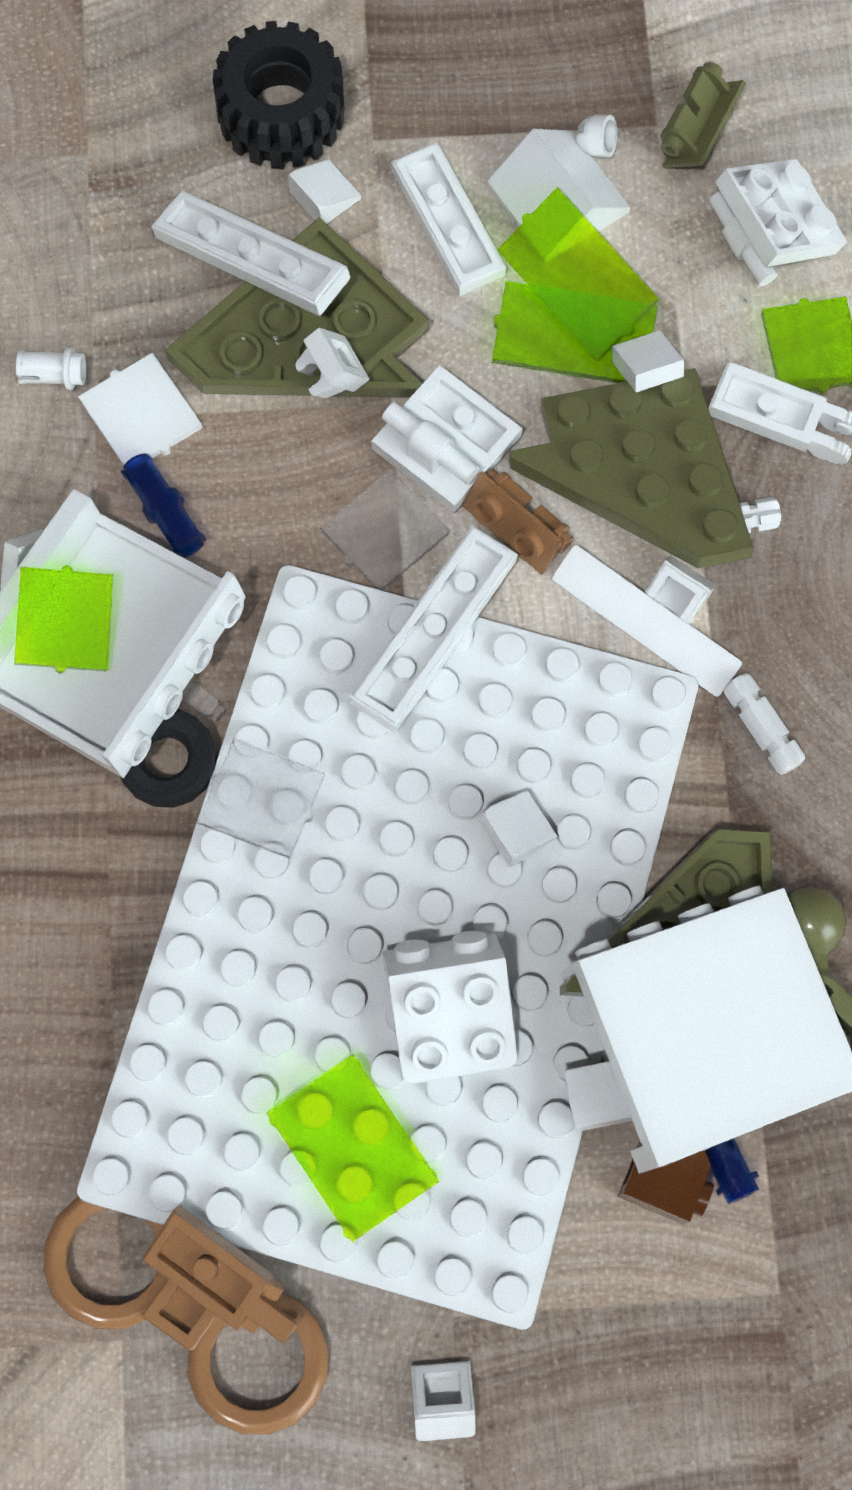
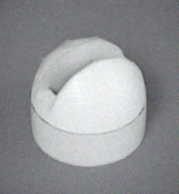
(598, 135)

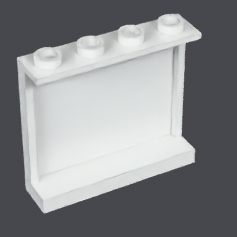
(160, 636)
(714, 1024)

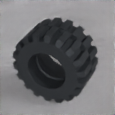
(279, 59)

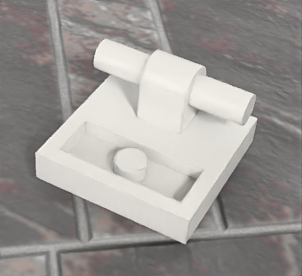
(774, 217)
(445, 437)

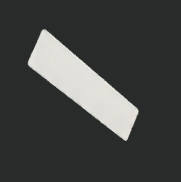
(646, 620)

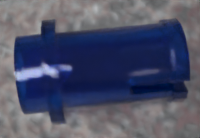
(731, 1171)

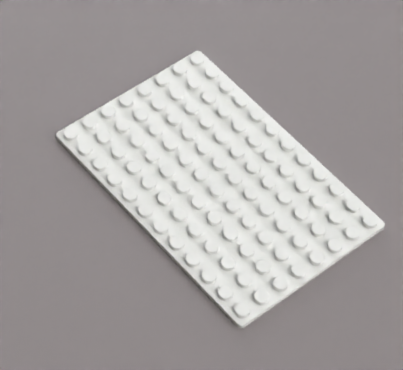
(280, 964)

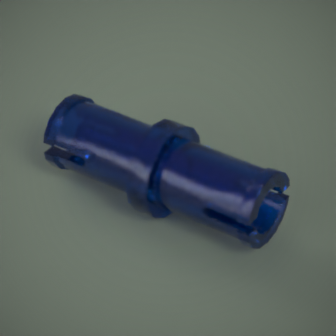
(163, 505)

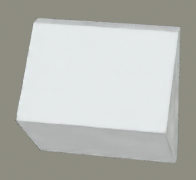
(551, 161)

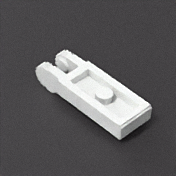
(781, 412)

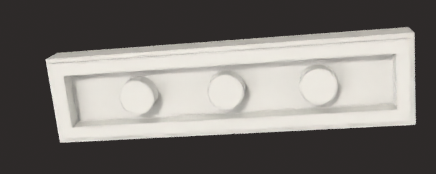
(251, 252)
(433, 629)

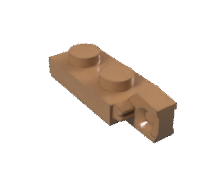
(221, 1276)

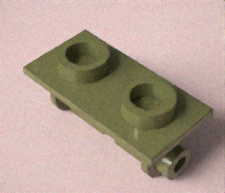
(693, 132)

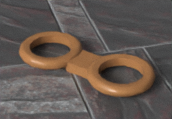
(189, 1325)

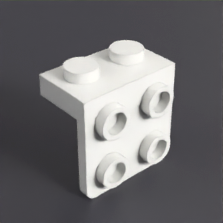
(451, 1006)

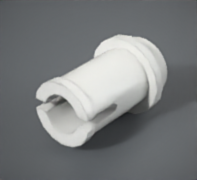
(51, 368)

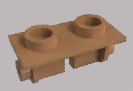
(502, 509)

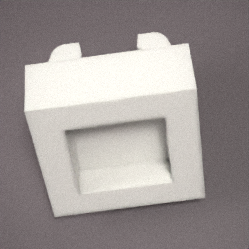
(336, 361)

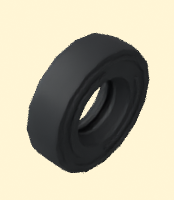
(191, 780)

